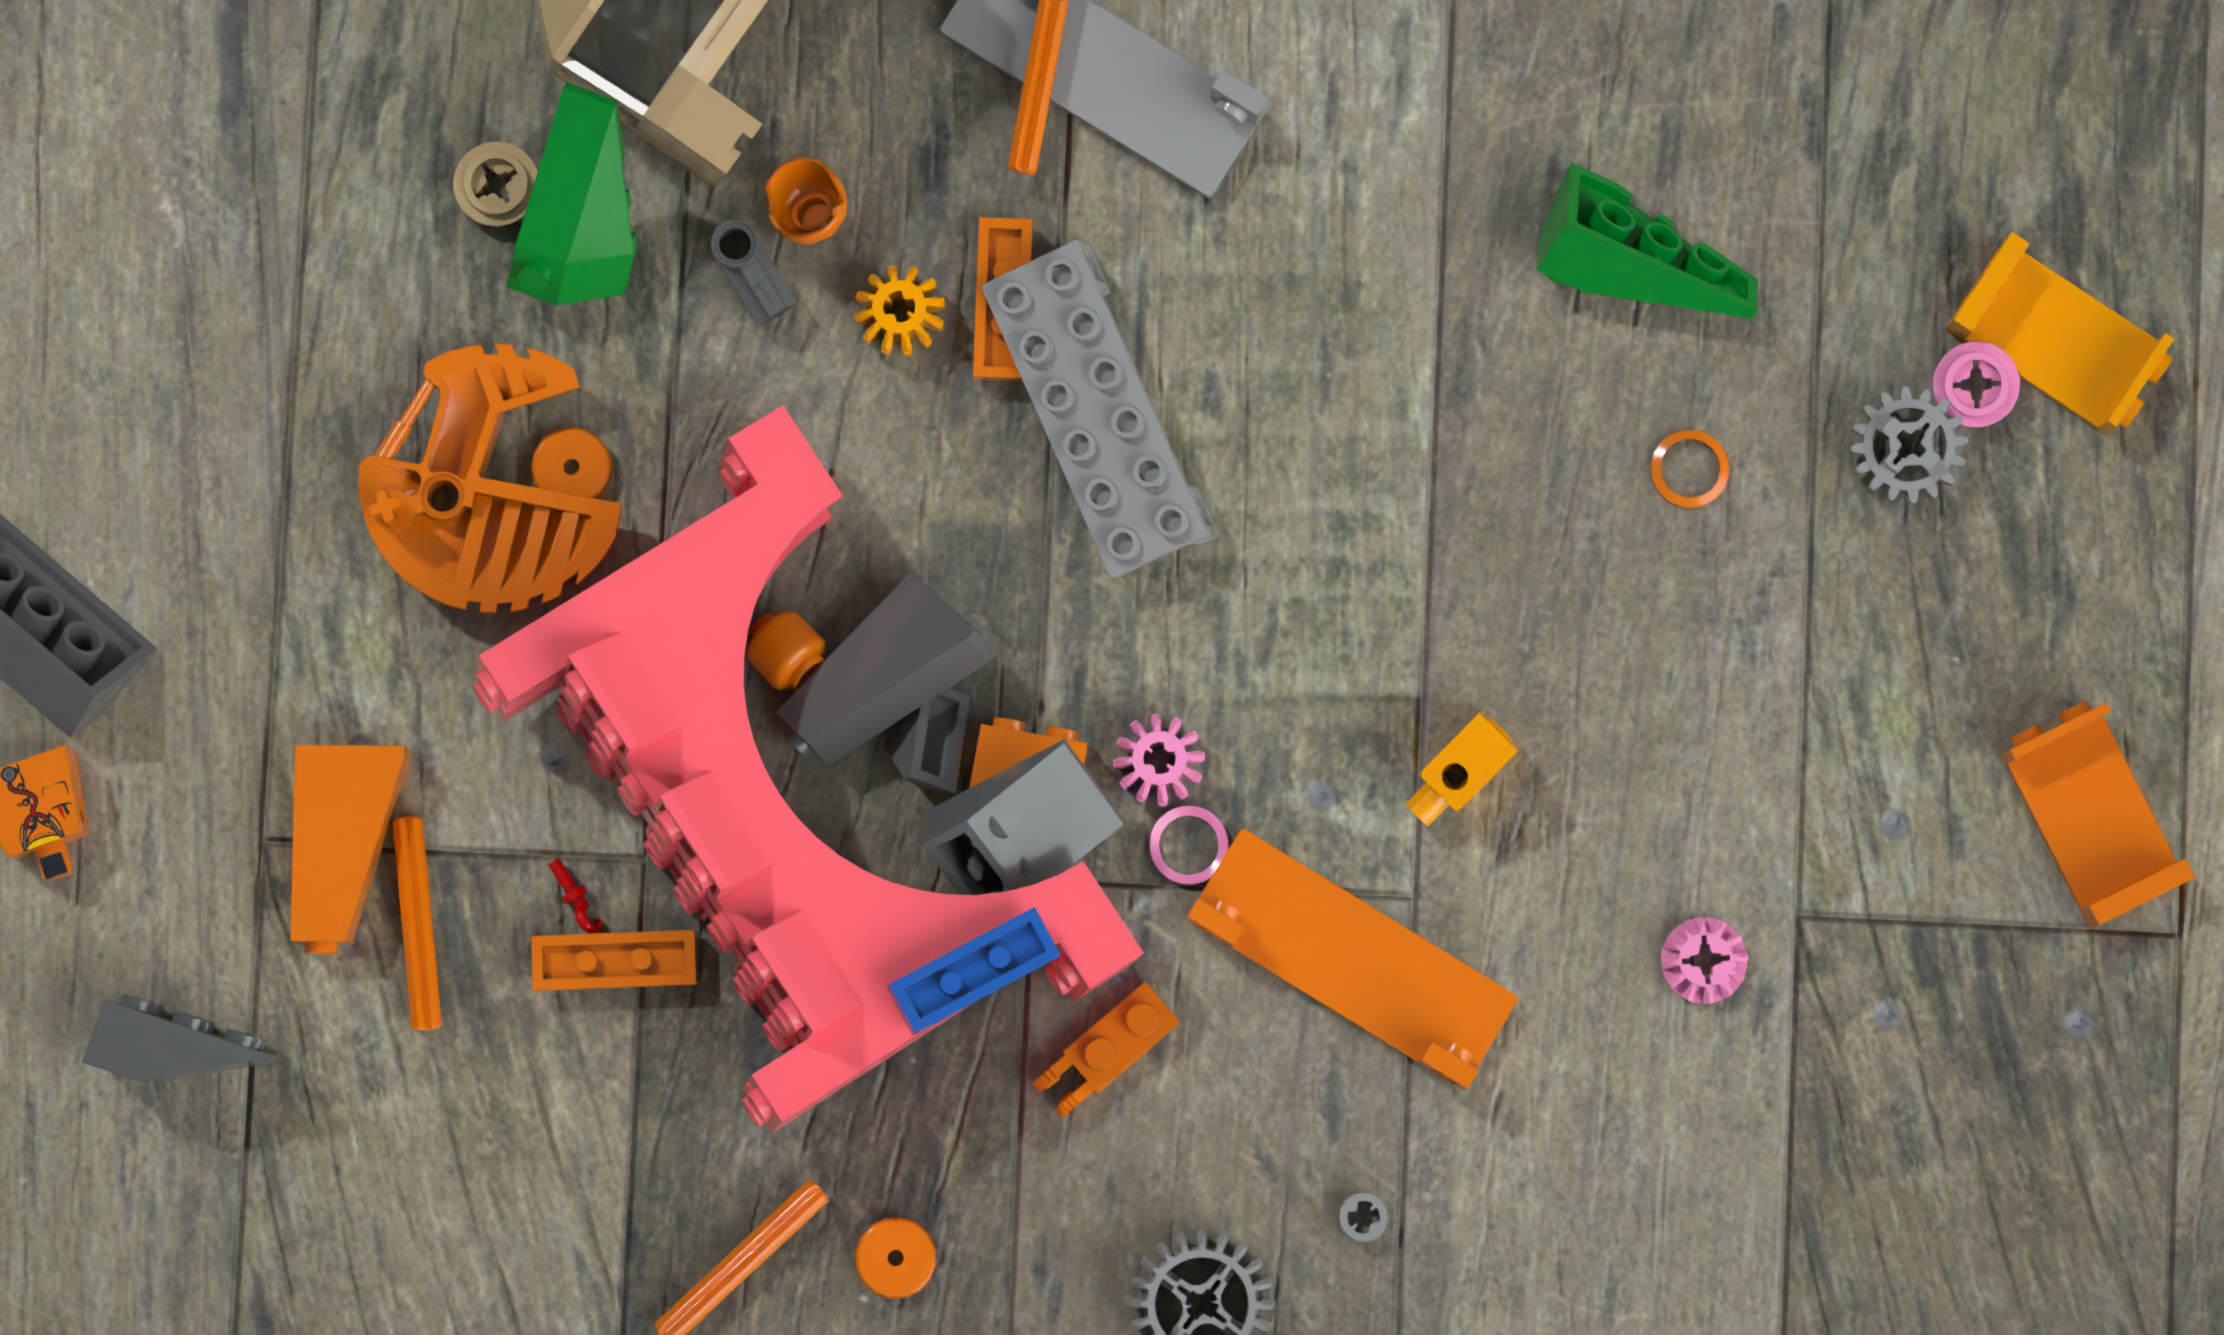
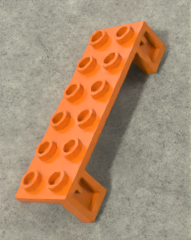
(1352, 959)

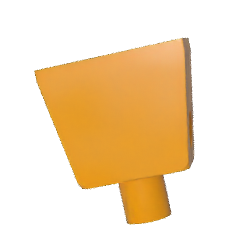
(1481, 750)

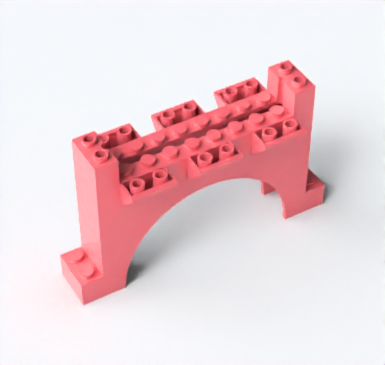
(659, 696)

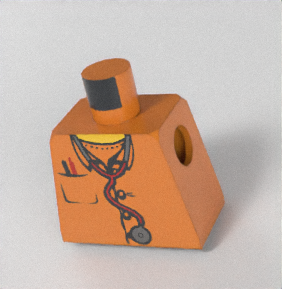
(43, 810)

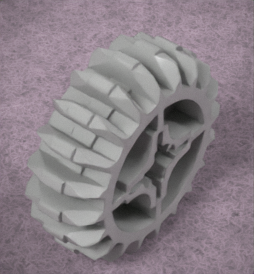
(1229, 1265)

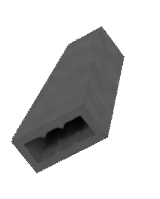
(882, 672)

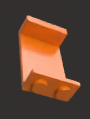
(2093, 815)

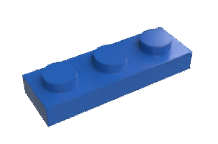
(973, 971)

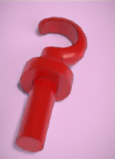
(575, 896)

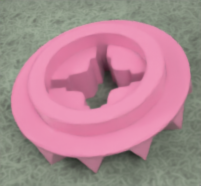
(1993, 365)
(1687, 979)

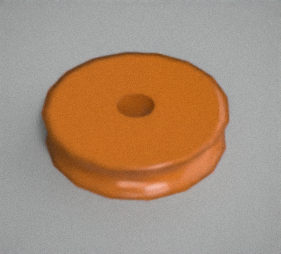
(567, 446)
(873, 1254)

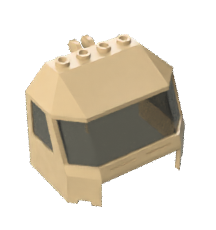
(658, 68)

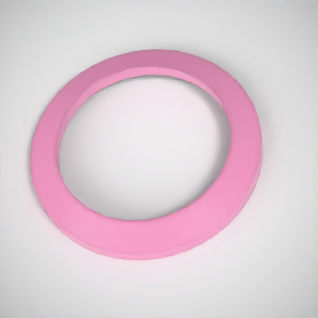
(1168, 817)

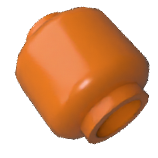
(785, 649)

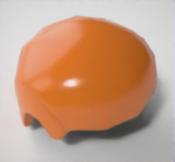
(806, 200)

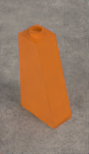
(339, 830)

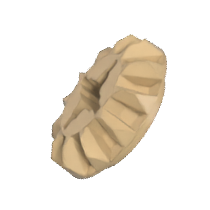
(471, 181)

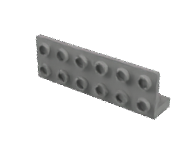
(1123, 85)
(1096, 409)

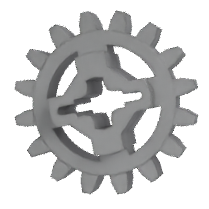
(1888, 430)

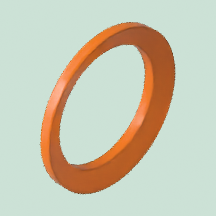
(1666, 492)

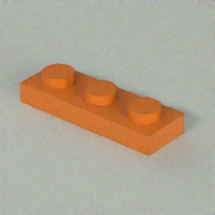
(1001, 248)
(614, 960)

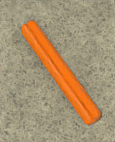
(1037, 86)
(417, 923)
(742, 1260)

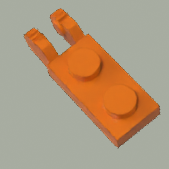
(1111, 1045)

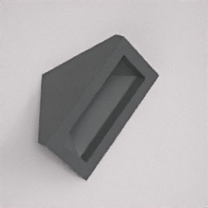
(930, 742)

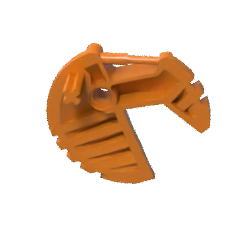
(500, 536)

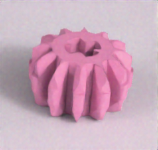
(1171, 747)

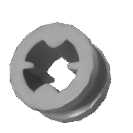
(1375, 1229)

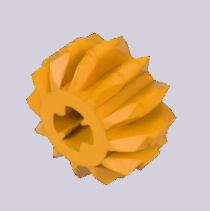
(913, 297)

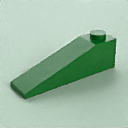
(577, 219)
(1618, 251)

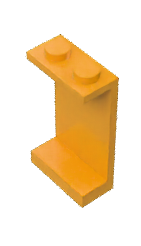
(2061, 337)

